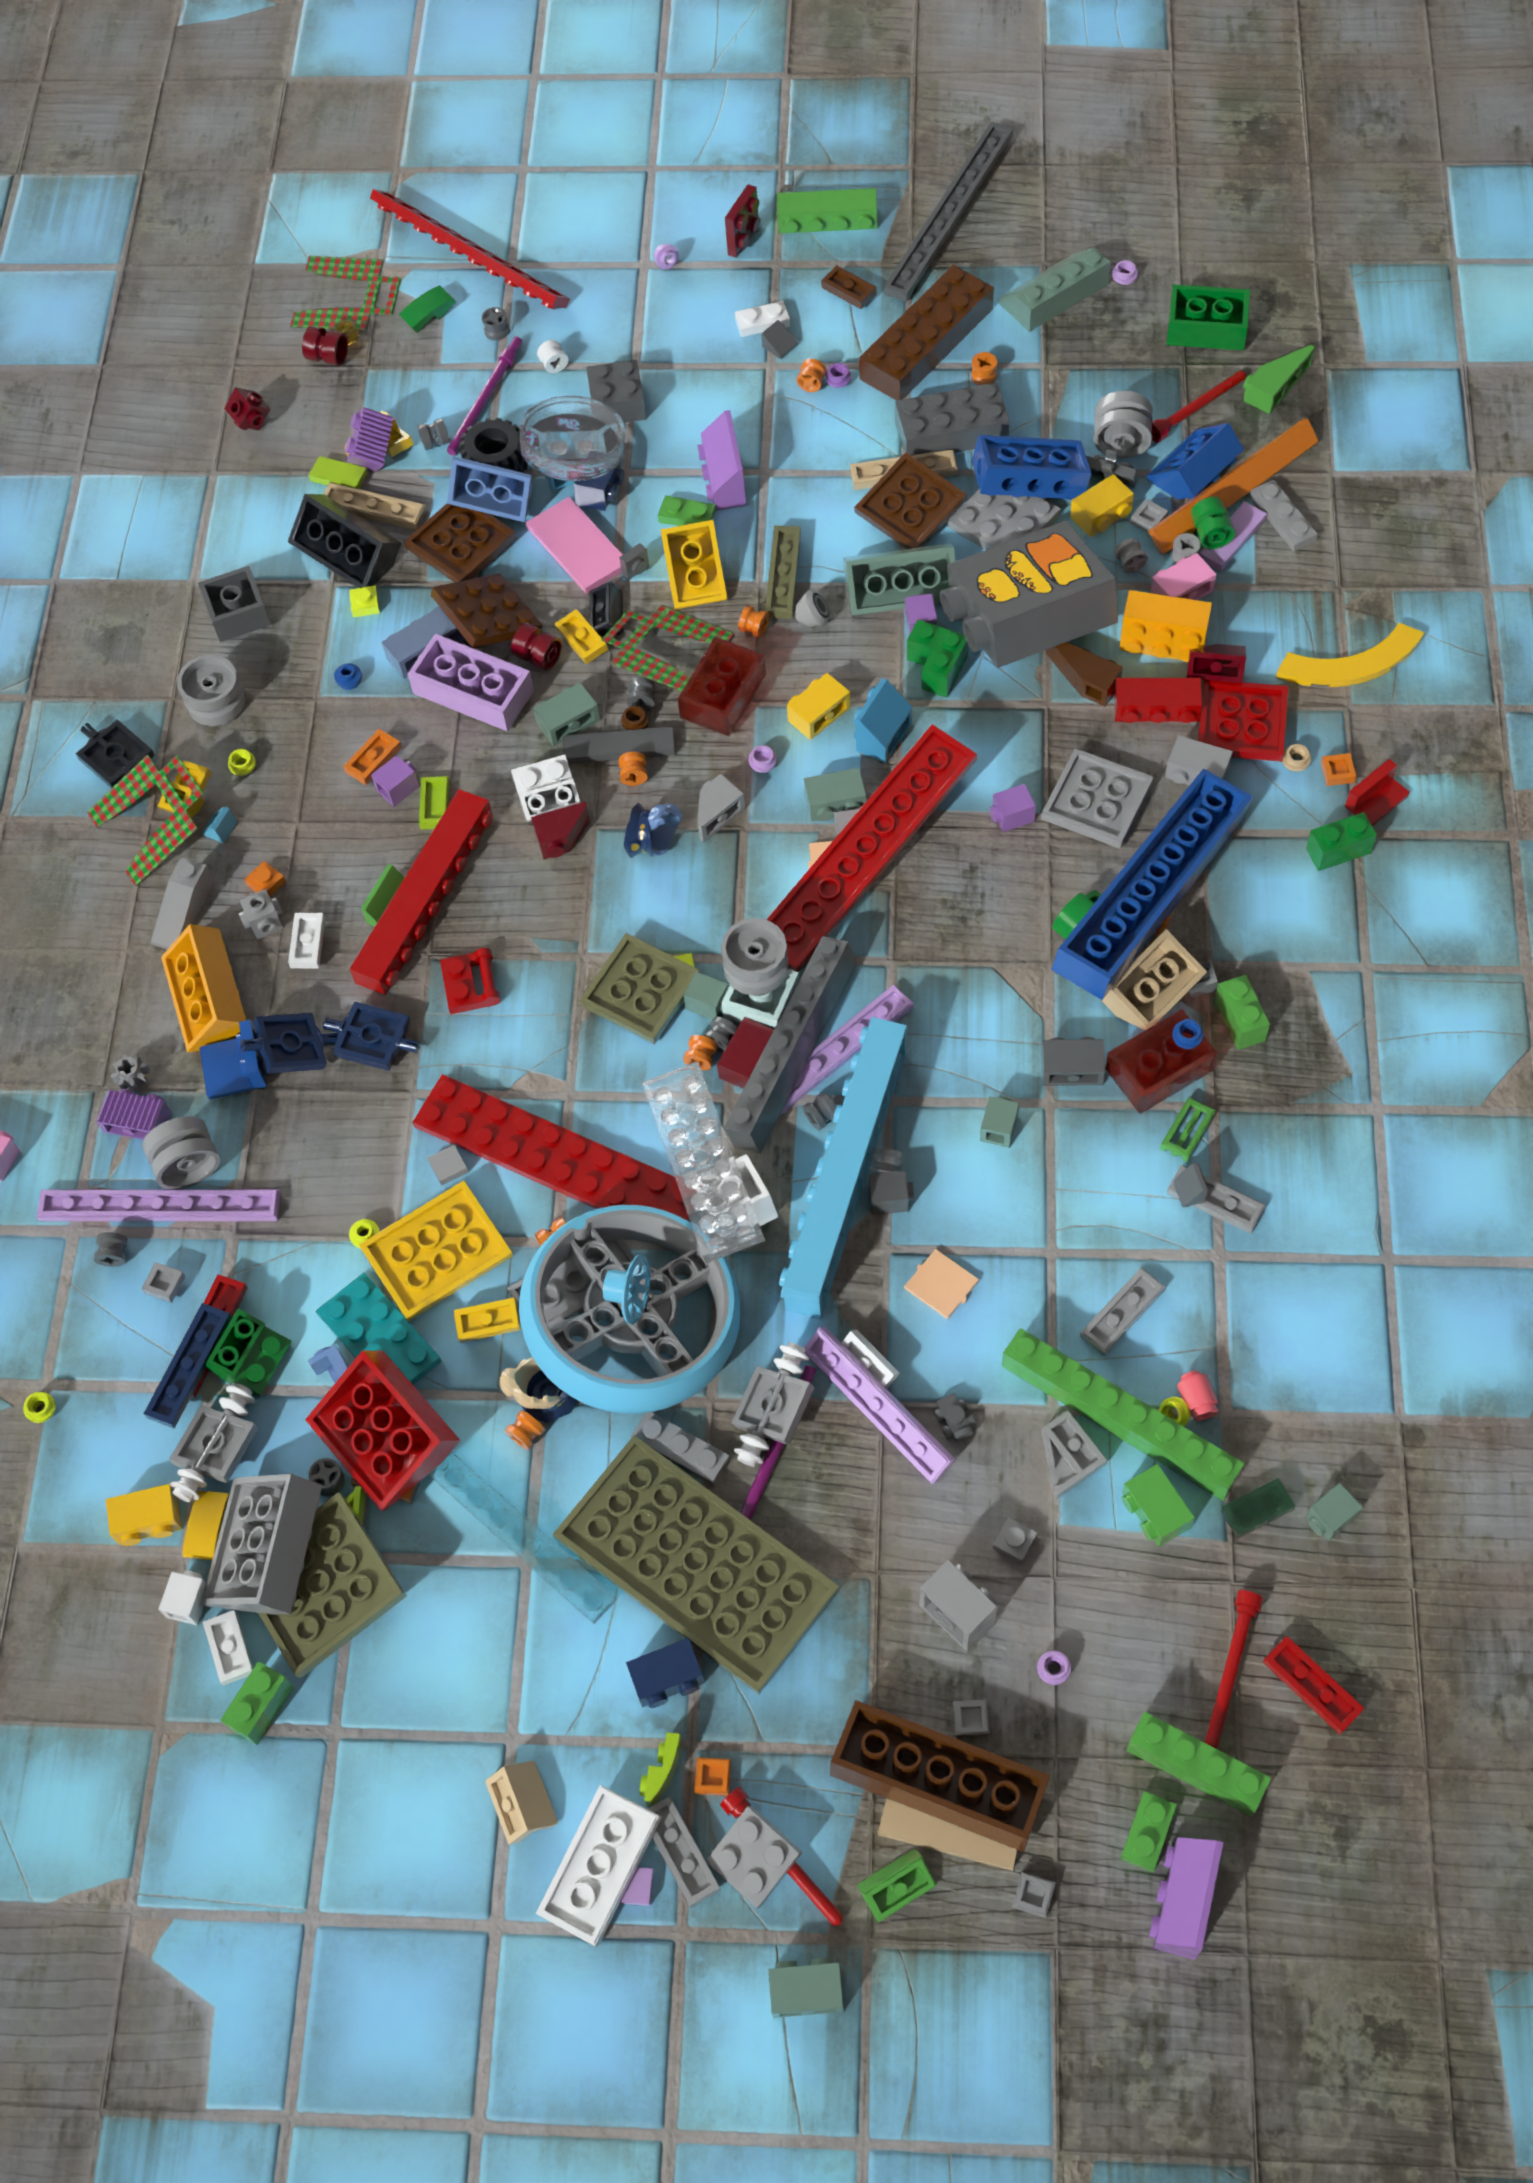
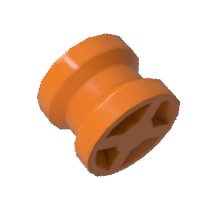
(984, 368)
(811, 375)
(753, 621)
(632, 768)
(701, 1050)
(524, 1430)

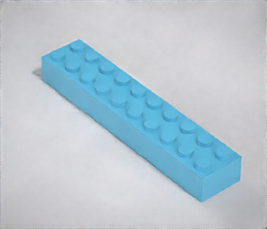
(844, 1169)

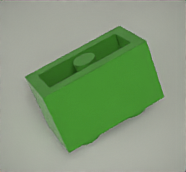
(1241, 1012)
(1157, 1506)
(257, 1703)

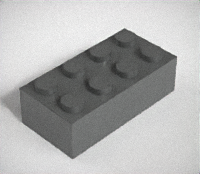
(950, 419)

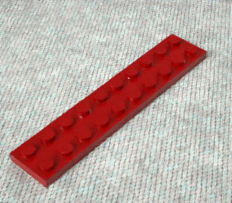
(870, 842)
(544, 1150)

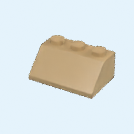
(1154, 982)

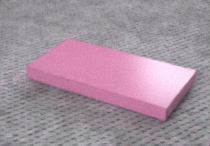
(576, 544)

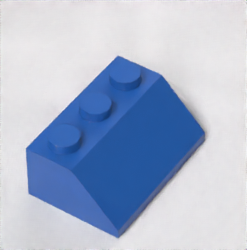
(1197, 461)

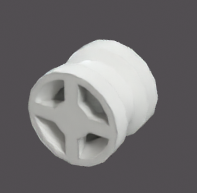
(552, 356)

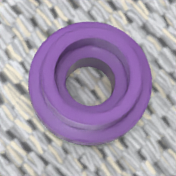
(838, 375)

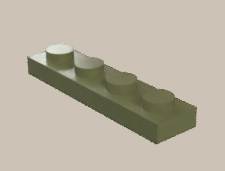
(783, 571)

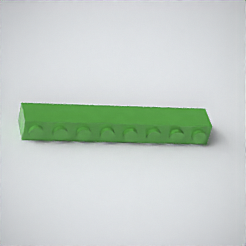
(1122, 1414)

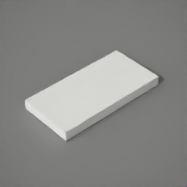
(598, 1865)

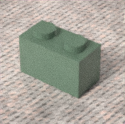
(566, 713)
(834, 793)
(805, 1988)

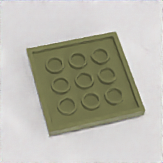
(337, 1593)

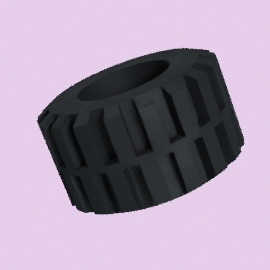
(490, 438)

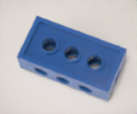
(1030, 467)

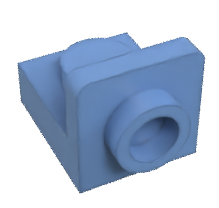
(329, 1359)

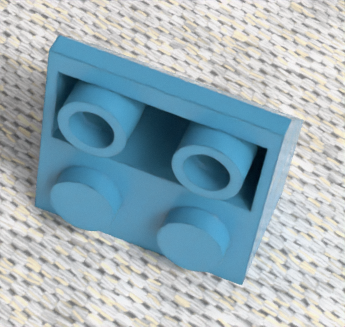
(881, 722)

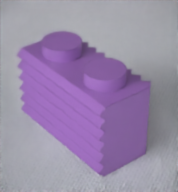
(369, 438)
(132, 1114)

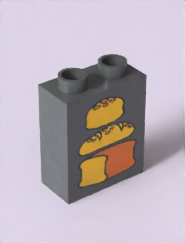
(1030, 594)

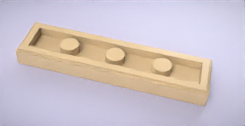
(868, 473)
(378, 506)
(926, 1831)

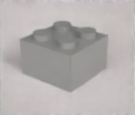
(958, 1604)

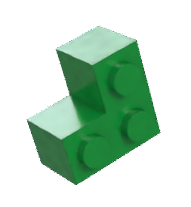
(940, 653)

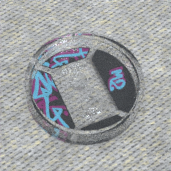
(572, 438)

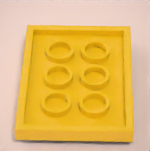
(435, 1250)

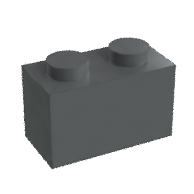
(1073, 1062)

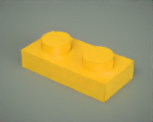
(581, 636)
(487, 1320)

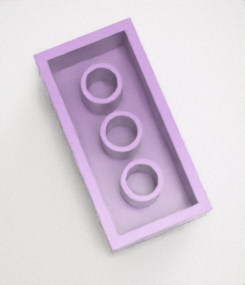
(471, 682)

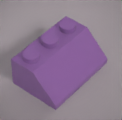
(722, 464)
(1186, 1896)

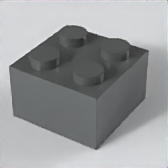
(619, 388)
(234, 603)

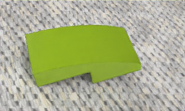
(658, 1778)

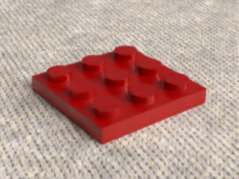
(1244, 719)

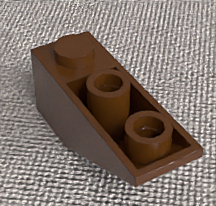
(1087, 672)

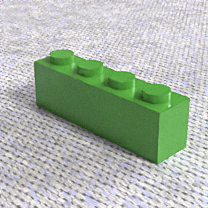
(827, 210)
(1198, 1764)

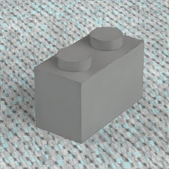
(1191, 756)

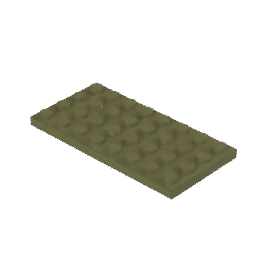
(696, 1563)

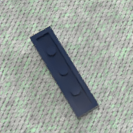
(187, 1366)

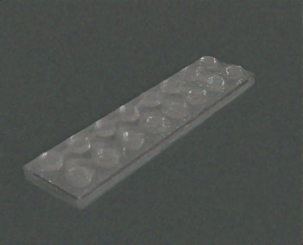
(703, 1163)

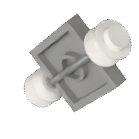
(772, 1405)
(213, 1443)

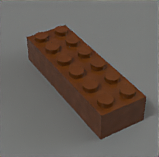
(926, 333)
(939, 1775)

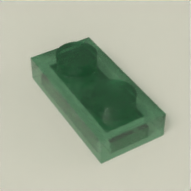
(1258, 1508)

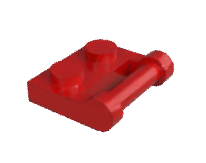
(460, 982)

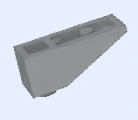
(182, 901)

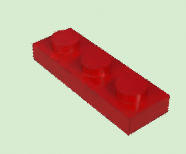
(1313, 1685)

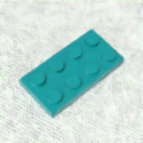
(369, 1321)

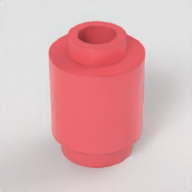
(1199, 1395)

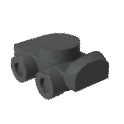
(953, 1413)

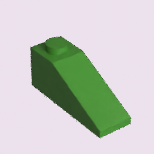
(1275, 379)

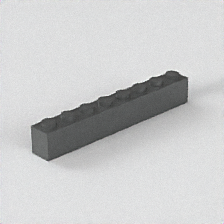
(790, 1045)

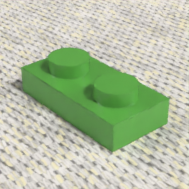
(684, 511)
(1148, 1831)

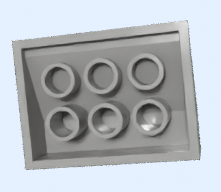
(262, 1544)

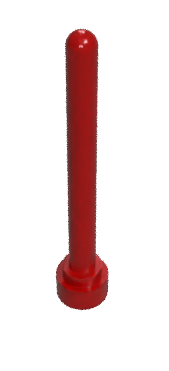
(1162, 427)
(1247, 1605)
(734, 1805)

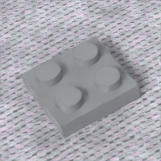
(754, 1856)

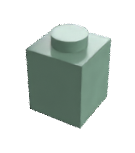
(705, 995)
(999, 1121)
(1333, 1512)

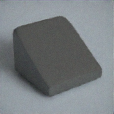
(778, 339)
(1191, 1186)

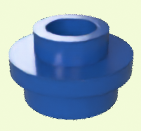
(350, 681)
(1191, 1027)

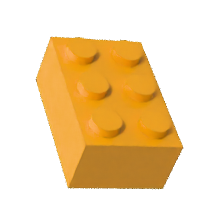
(1163, 625)

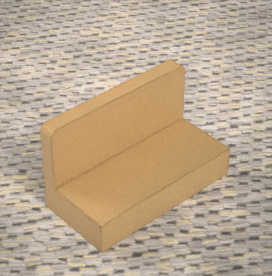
(520, 1800)

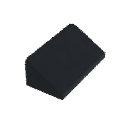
(605, 608)

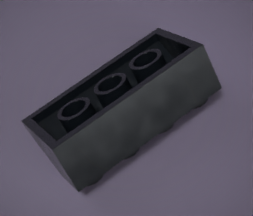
(343, 541)

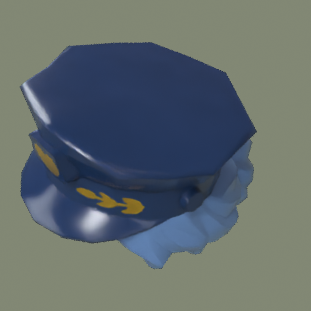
(651, 829)

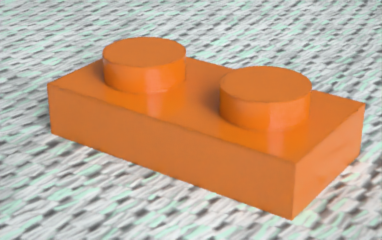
(372, 756)

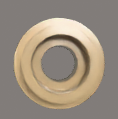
(1299, 752)

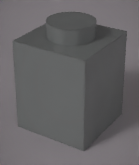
(890, 1192)

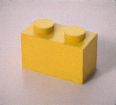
(1102, 505)
(818, 706)
(143, 1515)

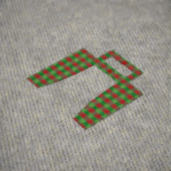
(353, 269)
(648, 665)
(171, 832)

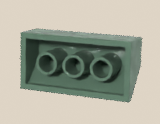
(1057, 288)
(885, 578)

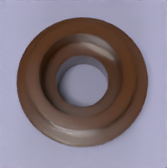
(634, 713)

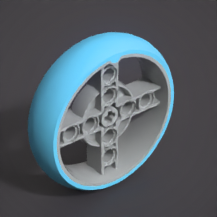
(558, 1353)

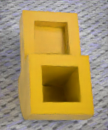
(200, 775)

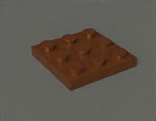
(910, 502)
(460, 541)
(484, 609)

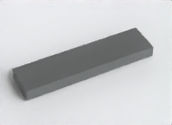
(613, 744)

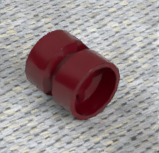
(325, 345)
(534, 645)

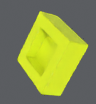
(364, 601)

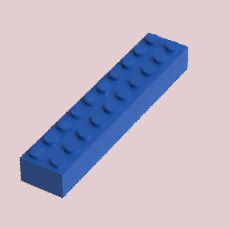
(1151, 884)

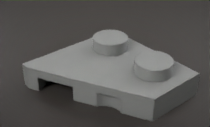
(1069, 1453)

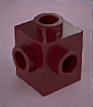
(247, 409)

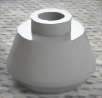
(812, 610)

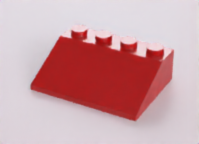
(381, 1428)

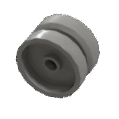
(1123, 424)
(211, 690)
(754, 956)
(181, 1152)

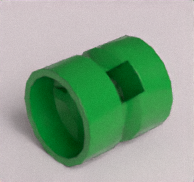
(1212, 523)

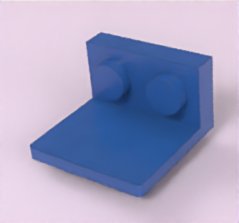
(229, 1069)

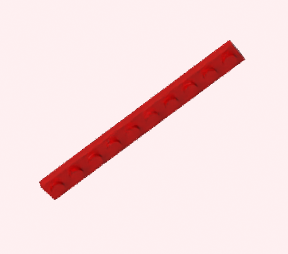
(475, 253)

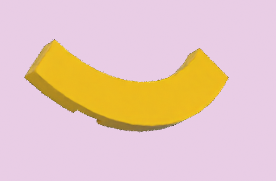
(1355, 668)

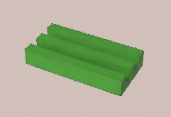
(1177, 1149)

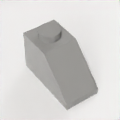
(718, 806)

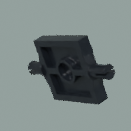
(112, 752)

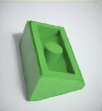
(381, 894)
(897, 1885)

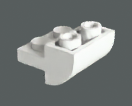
(545, 786)

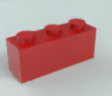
(1157, 700)

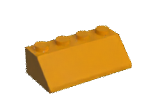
(203, 987)

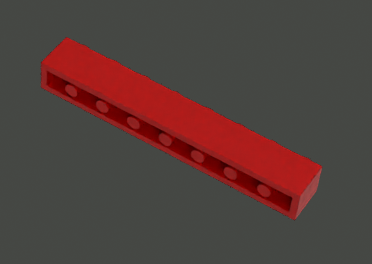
(421, 892)

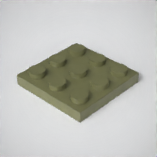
(639, 988)

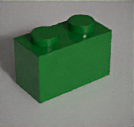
(1341, 841)

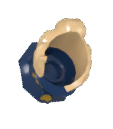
(536, 1392)

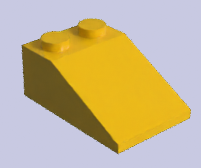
(694, 564)

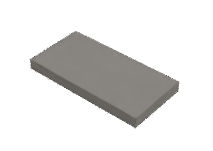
(568, 1287)

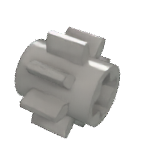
(130, 1073)

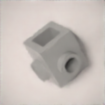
(261, 913)

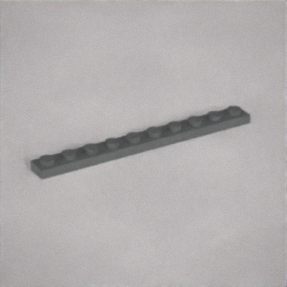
(948, 211)

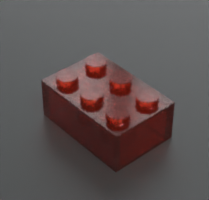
(721, 686)
(1155, 1067)

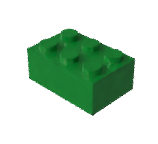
(1208, 317)

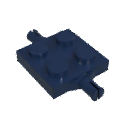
(371, 1036)
(289, 1042)

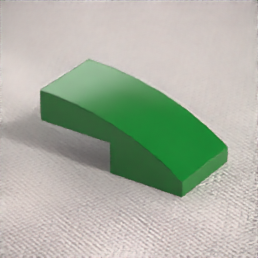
(424, 307)

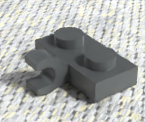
(1105, 467)

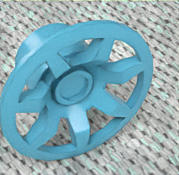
(625, 1286)

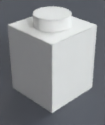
(183, 1597)

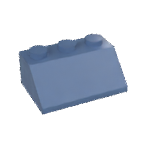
(490, 489)

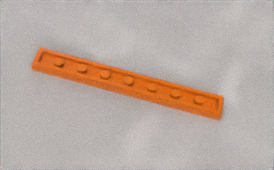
(1238, 481)

